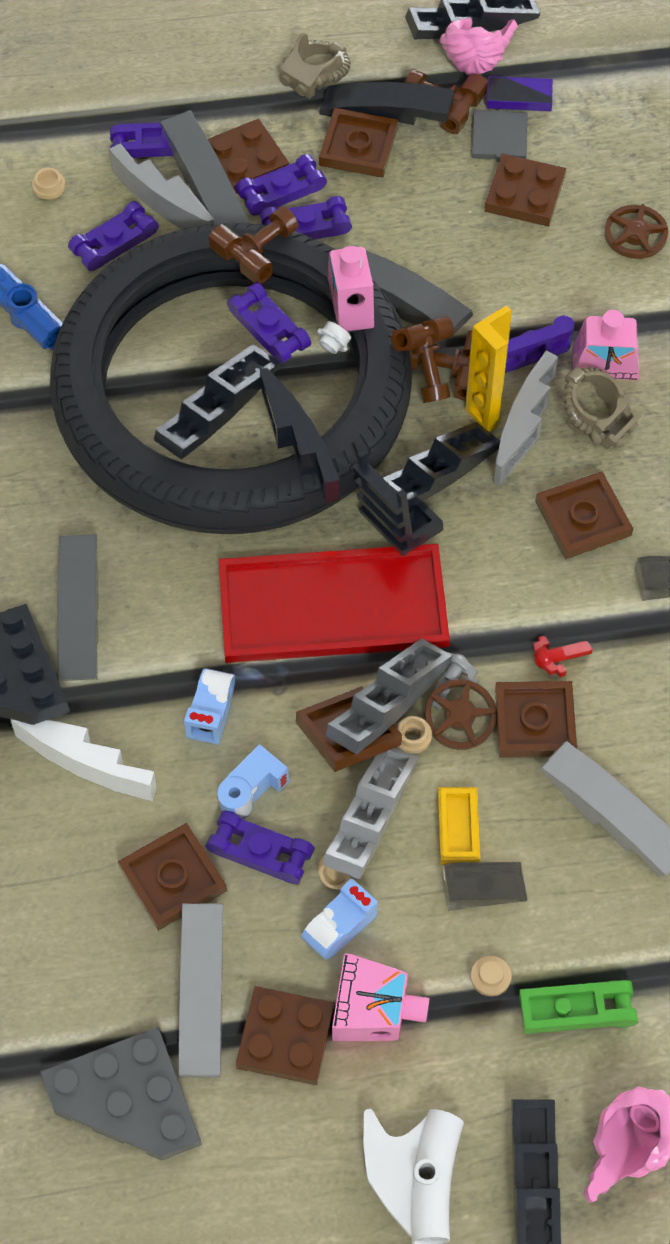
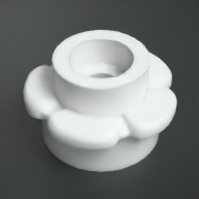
(333, 338)

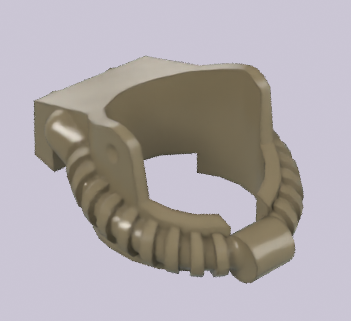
(307, 77)
(601, 431)

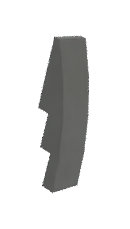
(202, 168)
(415, 296)
(78, 608)
(385, 700)

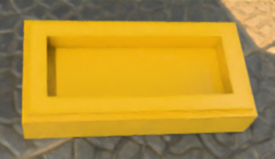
(458, 825)

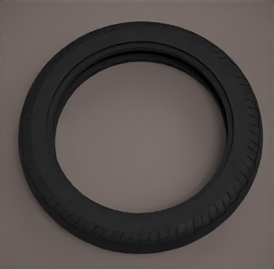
(212, 497)

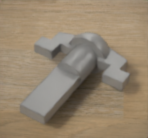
(458, 665)

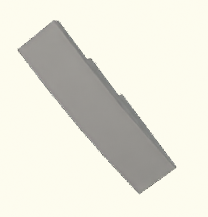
(167, 198)
(524, 418)
(611, 804)
(370, 812)
(201, 990)

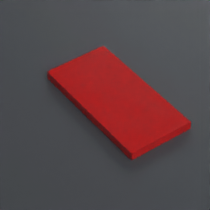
(331, 603)

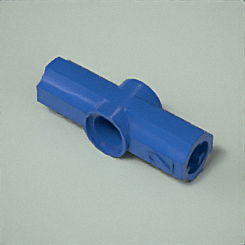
(27, 310)

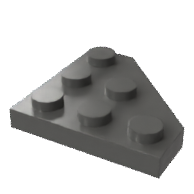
(126, 1095)

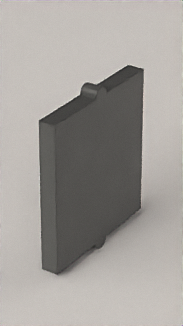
(499, 133)

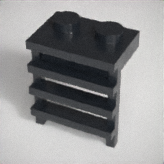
(389, 510)

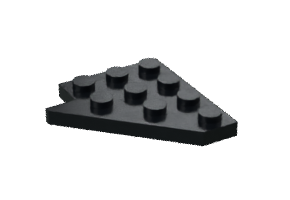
(27, 677)

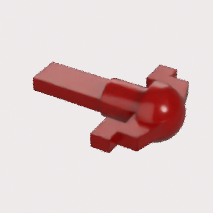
(545, 658)

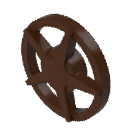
(636, 231)
(461, 714)

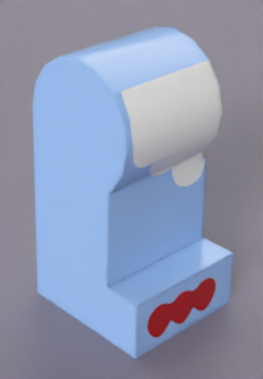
(210, 706)
(250, 781)
(341, 920)

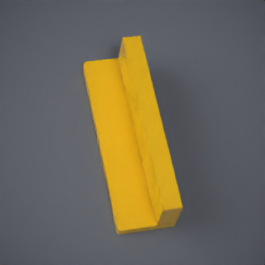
(488, 367)

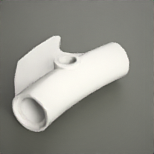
(396, 1168)

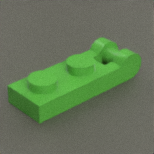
(577, 1007)

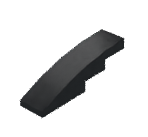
(488, 14)
(390, 100)
(216, 403)
(295, 428)
(444, 463)
(535, 1172)

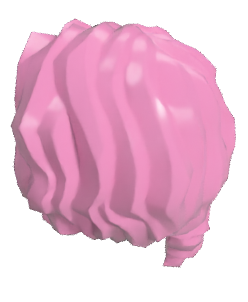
(475, 48)
(630, 1139)

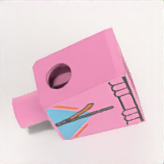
(351, 275)
(609, 345)
(373, 1002)

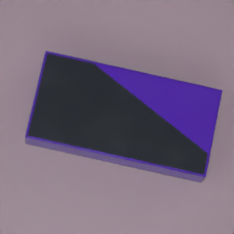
(519, 93)

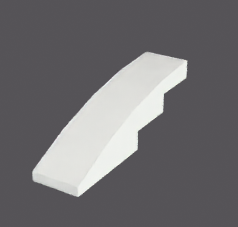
(72, 750)

